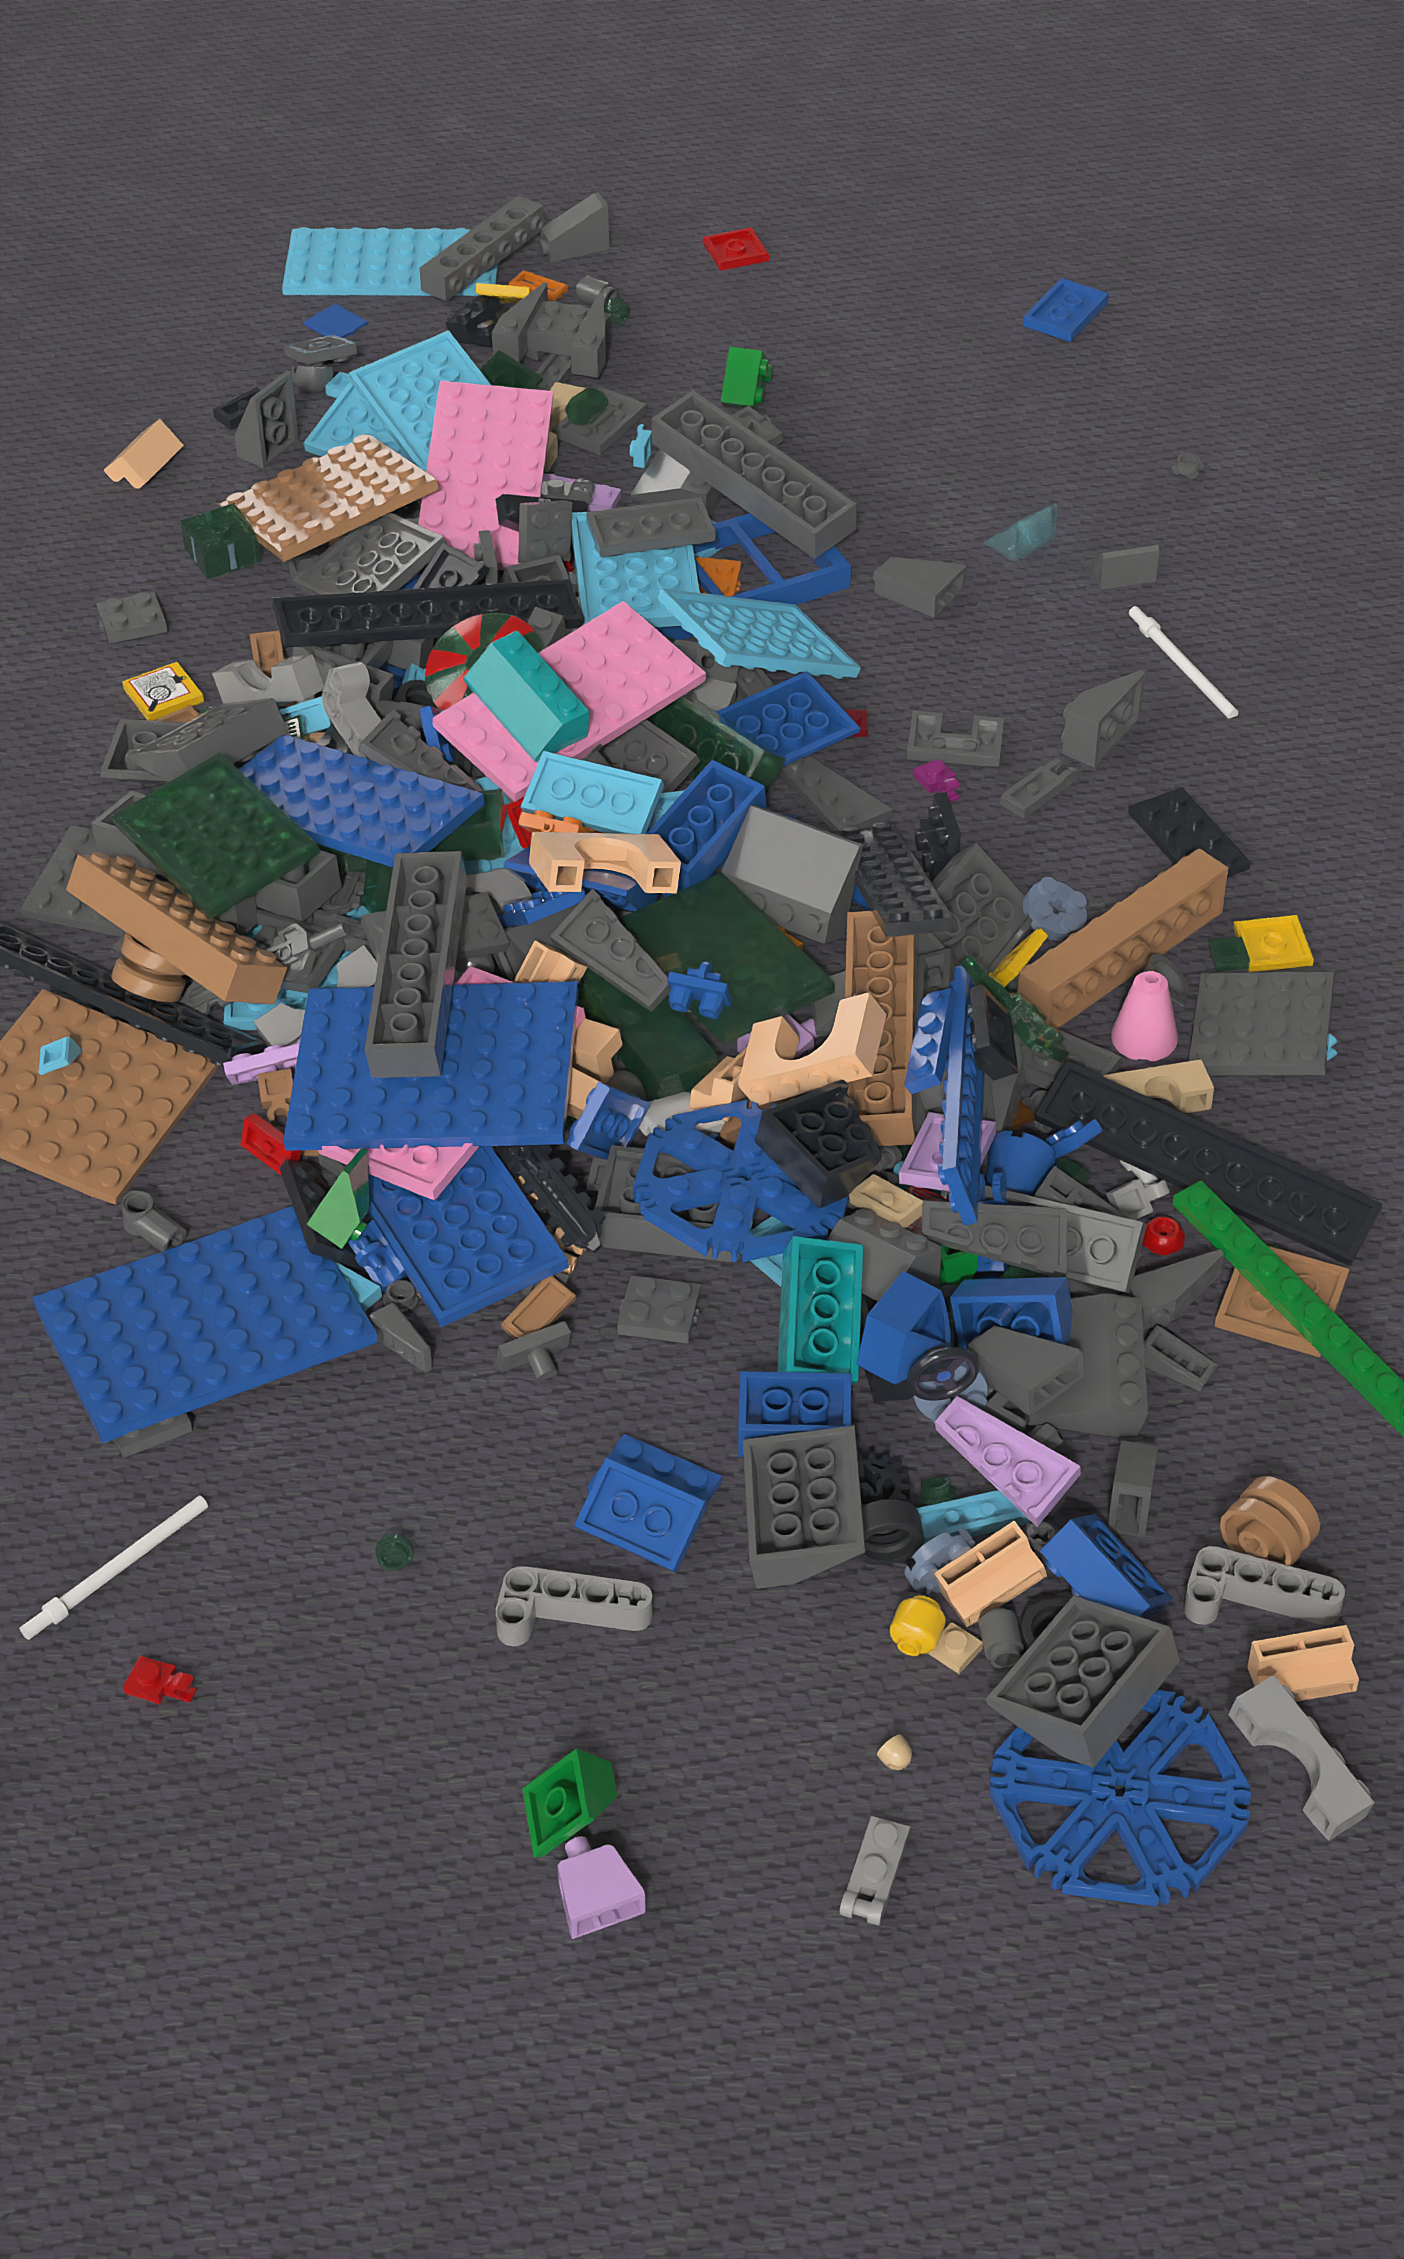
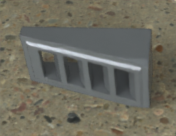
(400, 1336)
(1170, 1368)

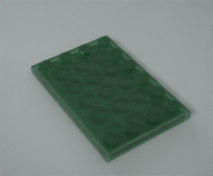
(215, 835)
(756, 959)

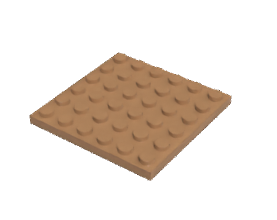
(330, 496)
(103, 1112)

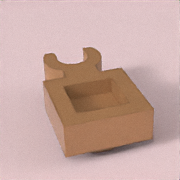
(275, 1092)

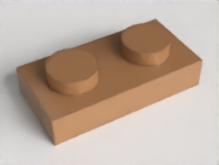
(266, 650)

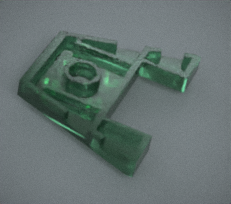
(1028, 1018)

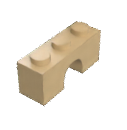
(1181, 1083)

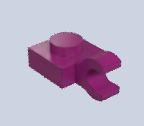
(937, 777)

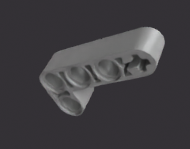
(347, 704)
(1260, 1584)
(569, 1599)

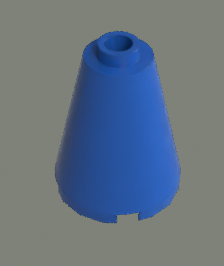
(1022, 1160)

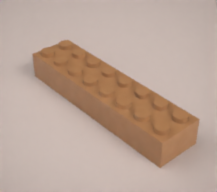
(176, 929)
(1125, 938)
(890, 973)

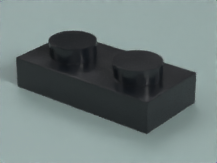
(232, 411)

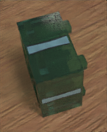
(220, 541)

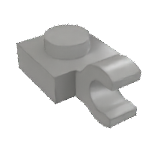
(1134, 1197)

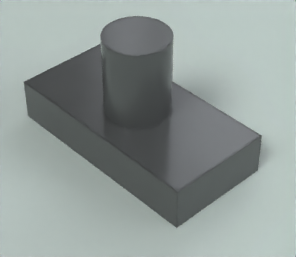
(535, 1350)

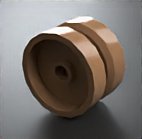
(147, 973)
(1270, 1522)

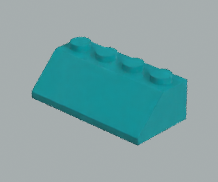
(527, 697)
(820, 1307)

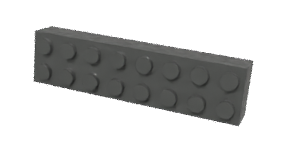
(754, 474)
(291, 895)
(416, 965)

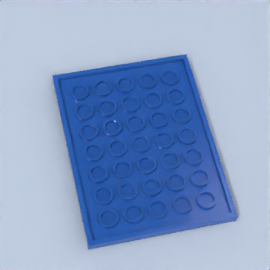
(497, 1084)
(201, 1323)

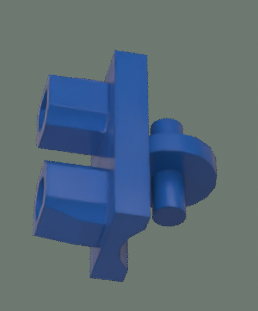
(700, 986)
(377, 1256)

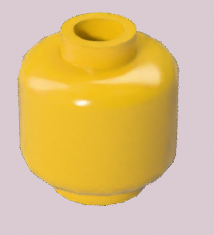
(917, 1625)

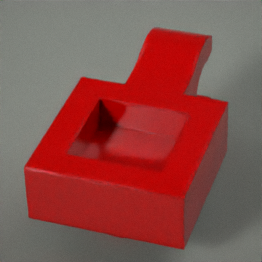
(155, 1679)

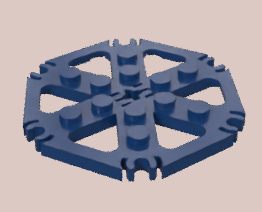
(721, 1183)
(1135, 1815)

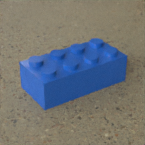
(707, 820)

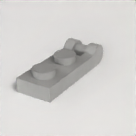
(875, 1869)

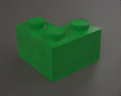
(745, 378)

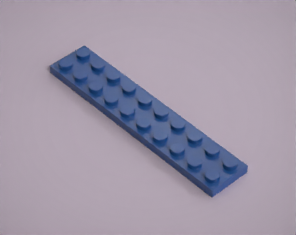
(962, 1109)

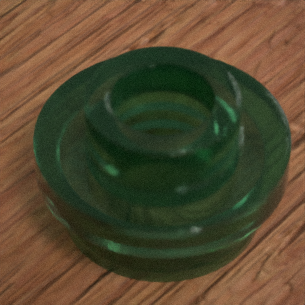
(936, 1491)

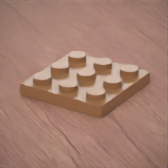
(1252, 1315)

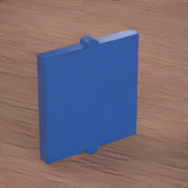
(335, 321)

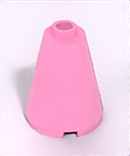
(1146, 1020)

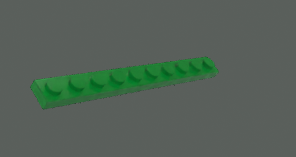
(1294, 1301)

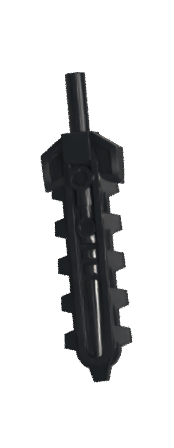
(555, 1194)

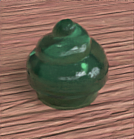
(618, 309)
(394, 1552)

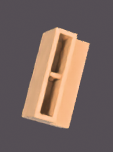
(145, 455)
(549, 965)
(594, 1048)
(720, 1085)
(990, 1574)
(1307, 1662)

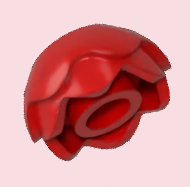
(1163, 1236)

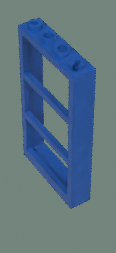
(832, 576)

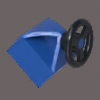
(911, 1340)

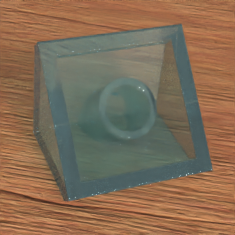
(1025, 534)

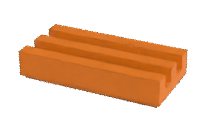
(559, 288)

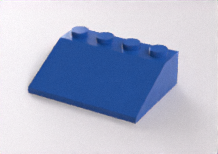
(792, 718)
(613, 887)

